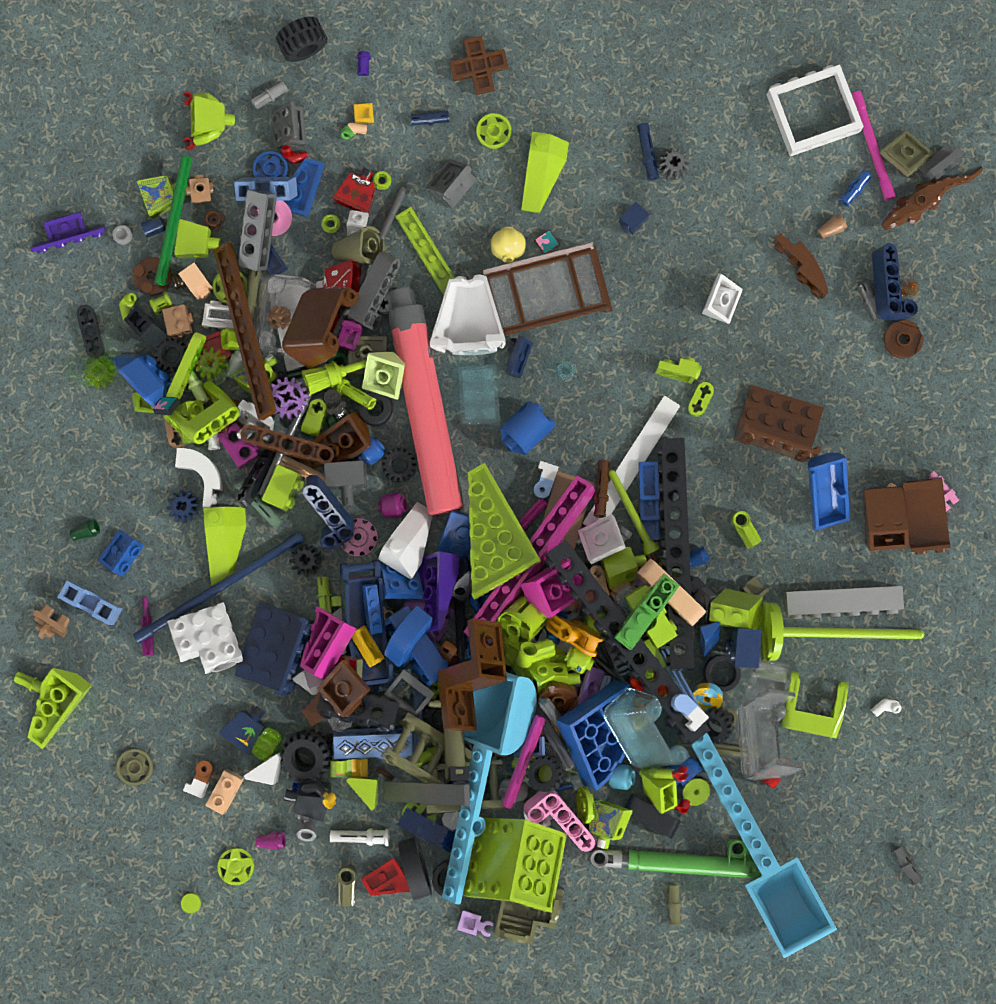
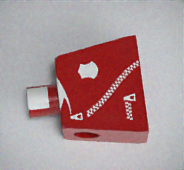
(341, 276)

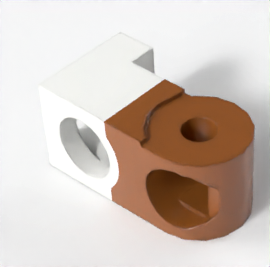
(200, 783)

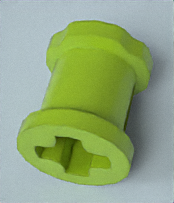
(161, 303)

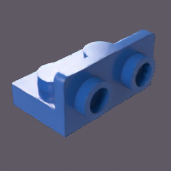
(120, 553)

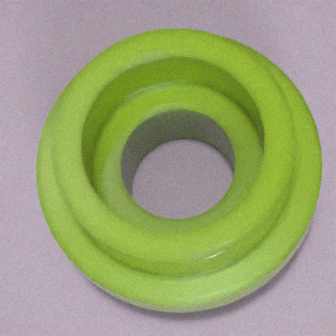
(382, 174)
(328, 218)

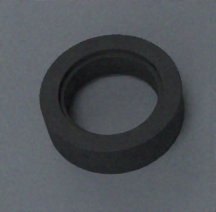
(414, 868)

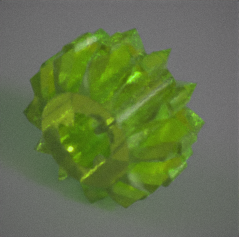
(217, 363)
(103, 377)
(267, 744)

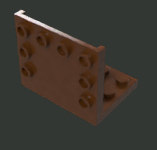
(779, 424)

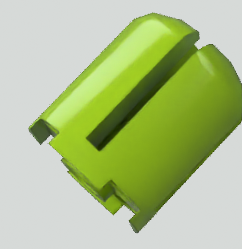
(521, 622)

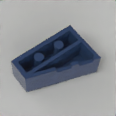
(744, 647)

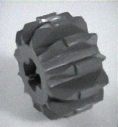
(668, 157)

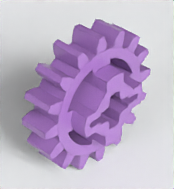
(290, 390)

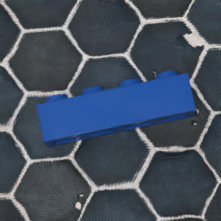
(372, 608)

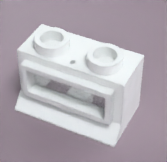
(217, 316)

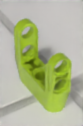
(209, 420)
(811, 722)

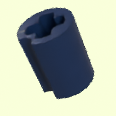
(153, 226)

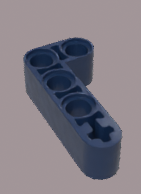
(887, 286)
(316, 492)

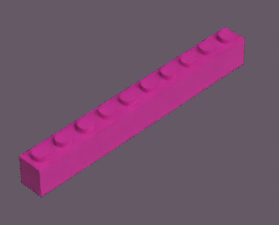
(544, 539)

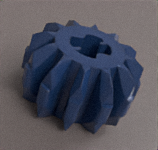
(186, 499)

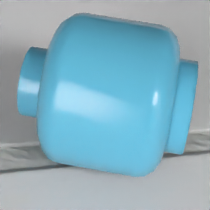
(622, 777)

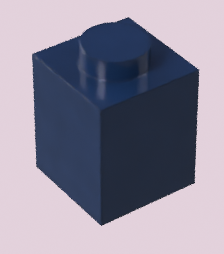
(633, 218)

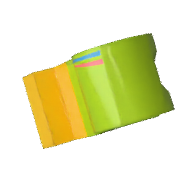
(349, 768)

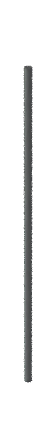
(344, 316)

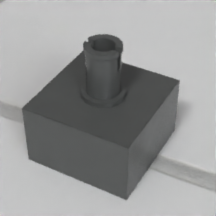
(346, 477)

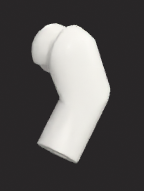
(886, 705)

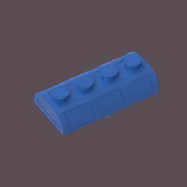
(828, 490)

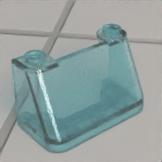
(633, 725)

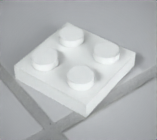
(601, 539)

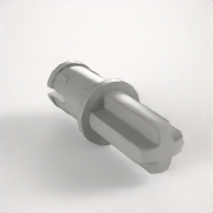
(269, 95)

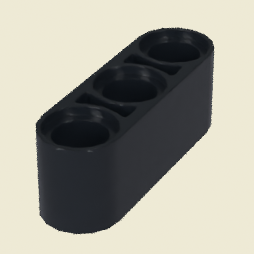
(652, 817)

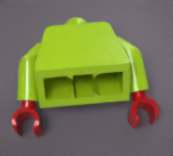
(207, 118)
(662, 790)

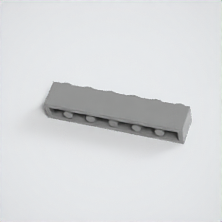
(842, 601)

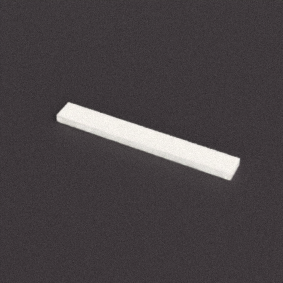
(638, 453)

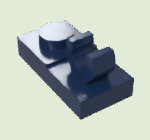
(518, 356)

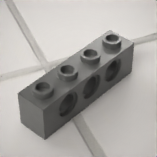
(263, 222)

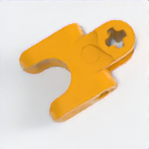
(576, 633)

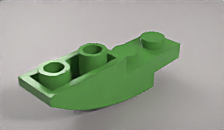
(646, 610)

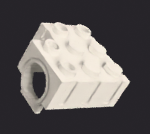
(207, 636)

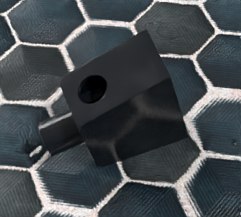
(463, 584)

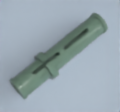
(273, 519)

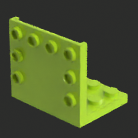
(516, 863)

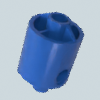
(526, 428)

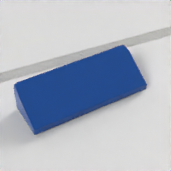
(709, 637)

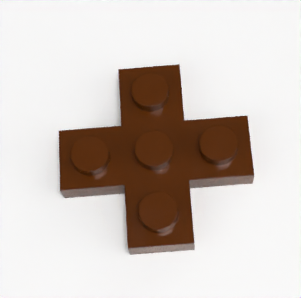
(479, 65)

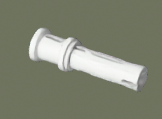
(373, 836)

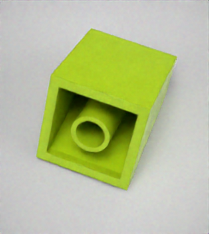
(736, 609)

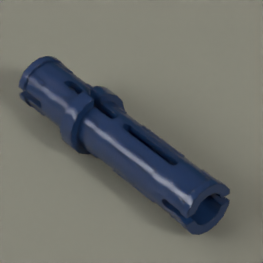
(649, 157)

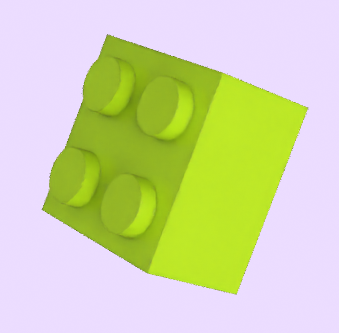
(283, 488)

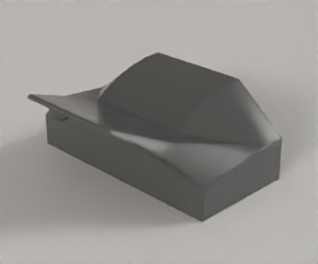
(704, 597)

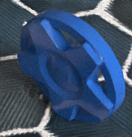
(270, 167)

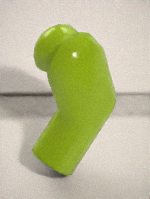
(126, 304)

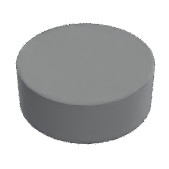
(122, 234)

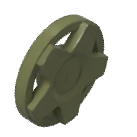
(134, 767)

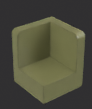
(754, 587)

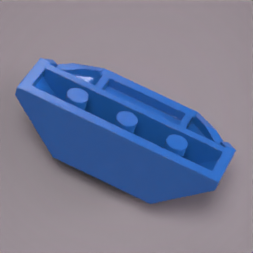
(144, 376)

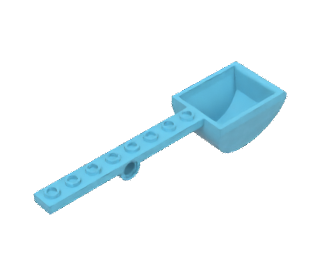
(503, 723)
(782, 892)

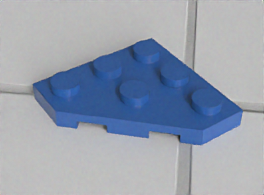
(456, 535)

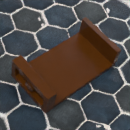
(926, 515)

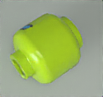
(578, 661)

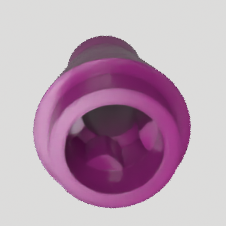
(274, 840)

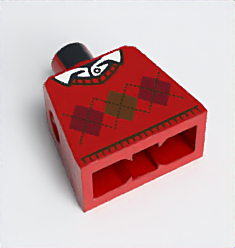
(356, 192)

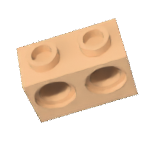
(196, 281)
(224, 791)

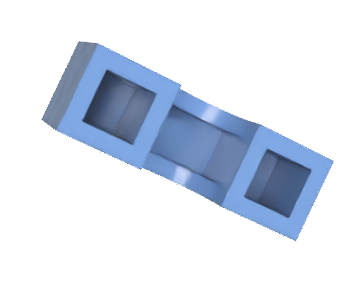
(282, 186)
(90, 602)

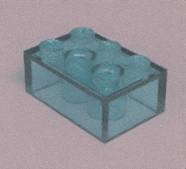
(479, 395)

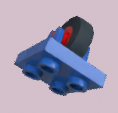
(399, 587)

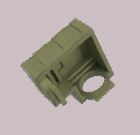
(519, 922)

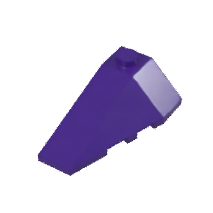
(438, 579)

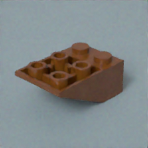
(885, 518)

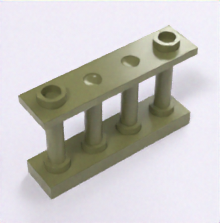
(426, 734)
(494, 801)

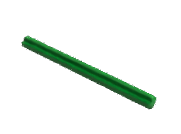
(173, 220)

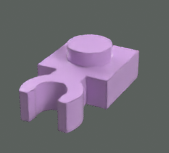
(471, 922)

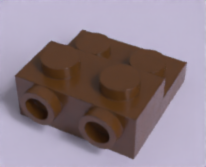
(343, 689)

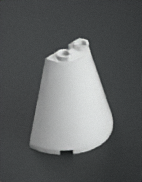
(468, 319)

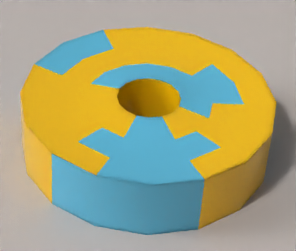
(709, 690)

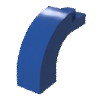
(406, 637)

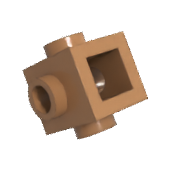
(196, 196)

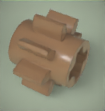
(279, 317)

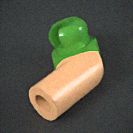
(351, 129)

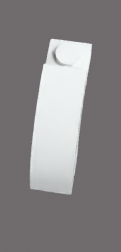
(206, 468)

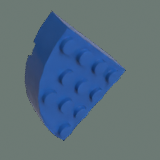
(591, 739)

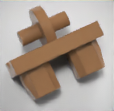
(44, 618)

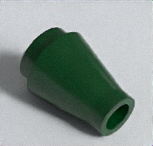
(87, 529)

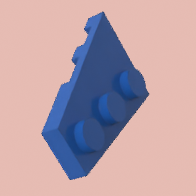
(307, 182)

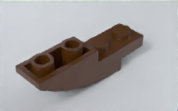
(809, 270)

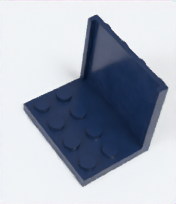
(274, 648)

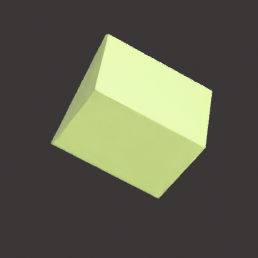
(384, 374)

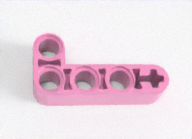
(565, 820)

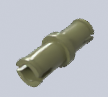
(674, 905)

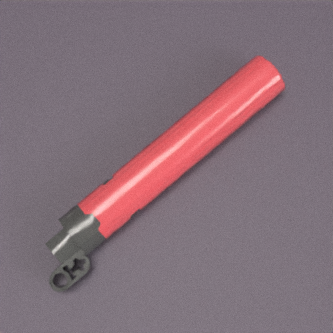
(423, 401)

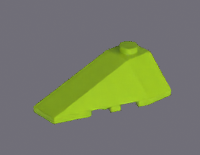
(544, 165)
(223, 538)
(58, 698)

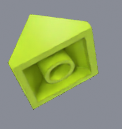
(366, 789)

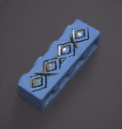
(368, 743)

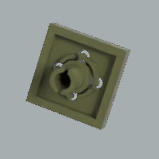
(377, 343)

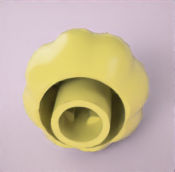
(508, 244)

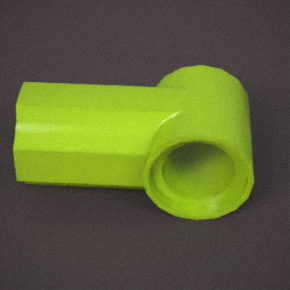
(746, 531)
(534, 652)

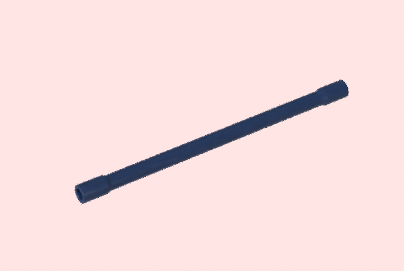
(287, 544)

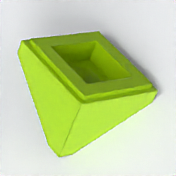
(140, 404)

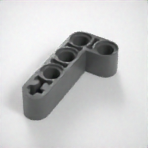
(374, 290)

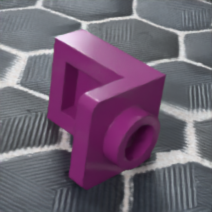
(350, 335)

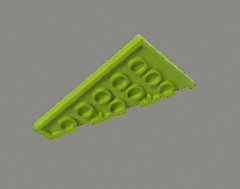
(497, 539)

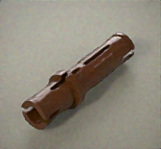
(602, 489)

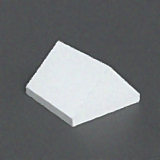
(722, 299)
(266, 772)

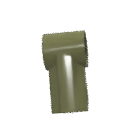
(346, 887)

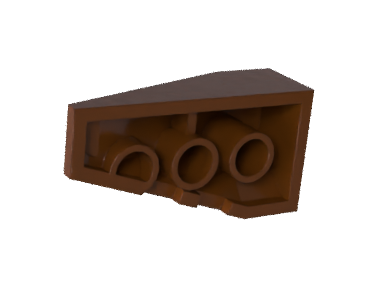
(345, 438)

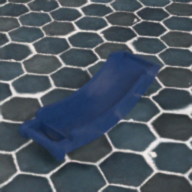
(354, 614)

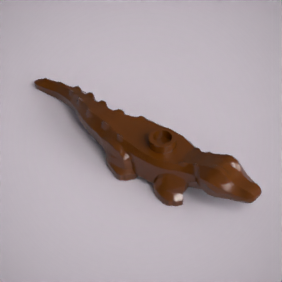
(925, 197)

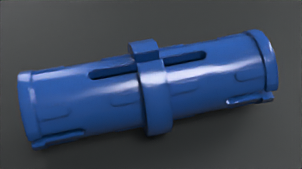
(855, 188)

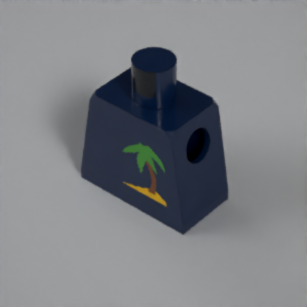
(244, 729)

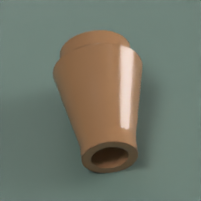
(833, 226)

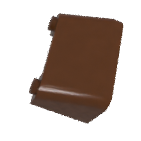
(308, 331)

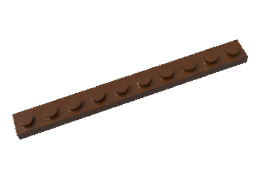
(245, 331)

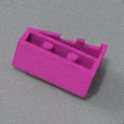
(326, 643)

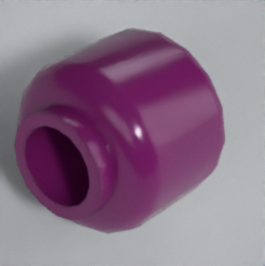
(392, 505)

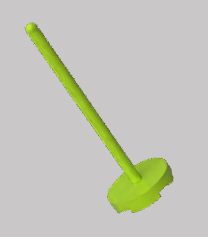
(774, 631)

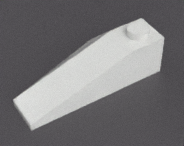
(407, 543)

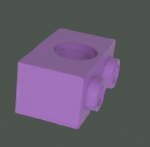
(589, 685)

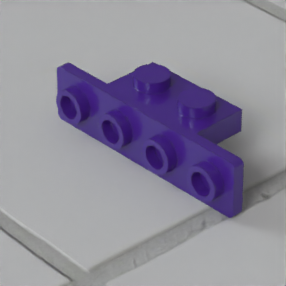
(66, 229)

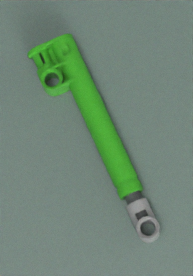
(733, 865)

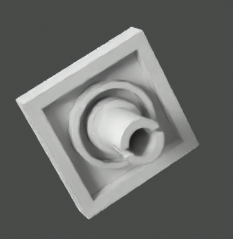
(249, 416)

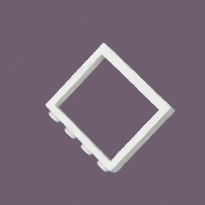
(824, 138)

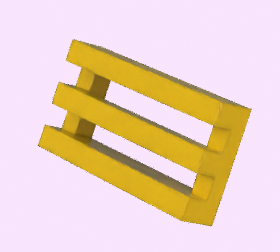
(367, 646)

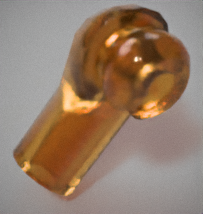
(911, 290)

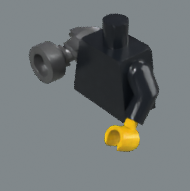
(310, 803)

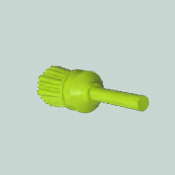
(328, 375)

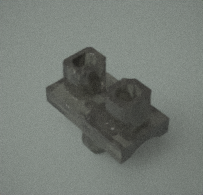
(336, 403)

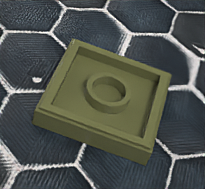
(907, 153)

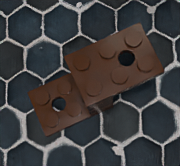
(482, 671)

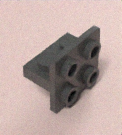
(288, 125)

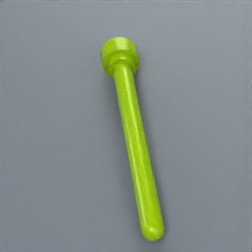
(649, 545)

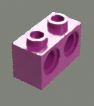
(235, 448)

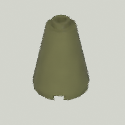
(359, 246)

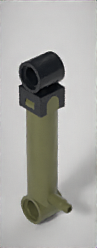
(456, 769)

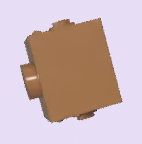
(178, 321)

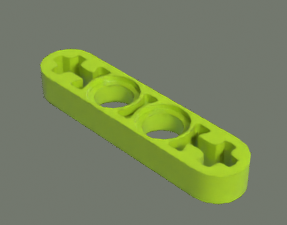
(186, 366)

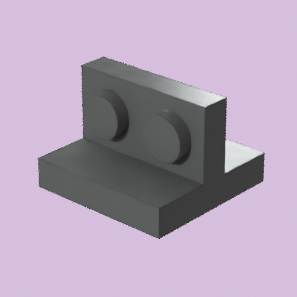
(452, 182)

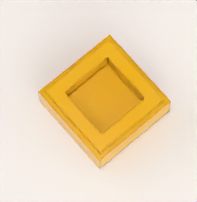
(363, 113)

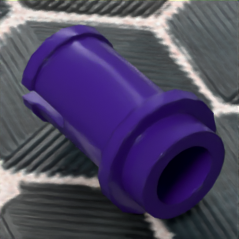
(363, 63)

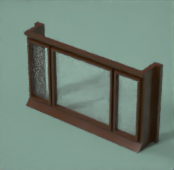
(548, 288)

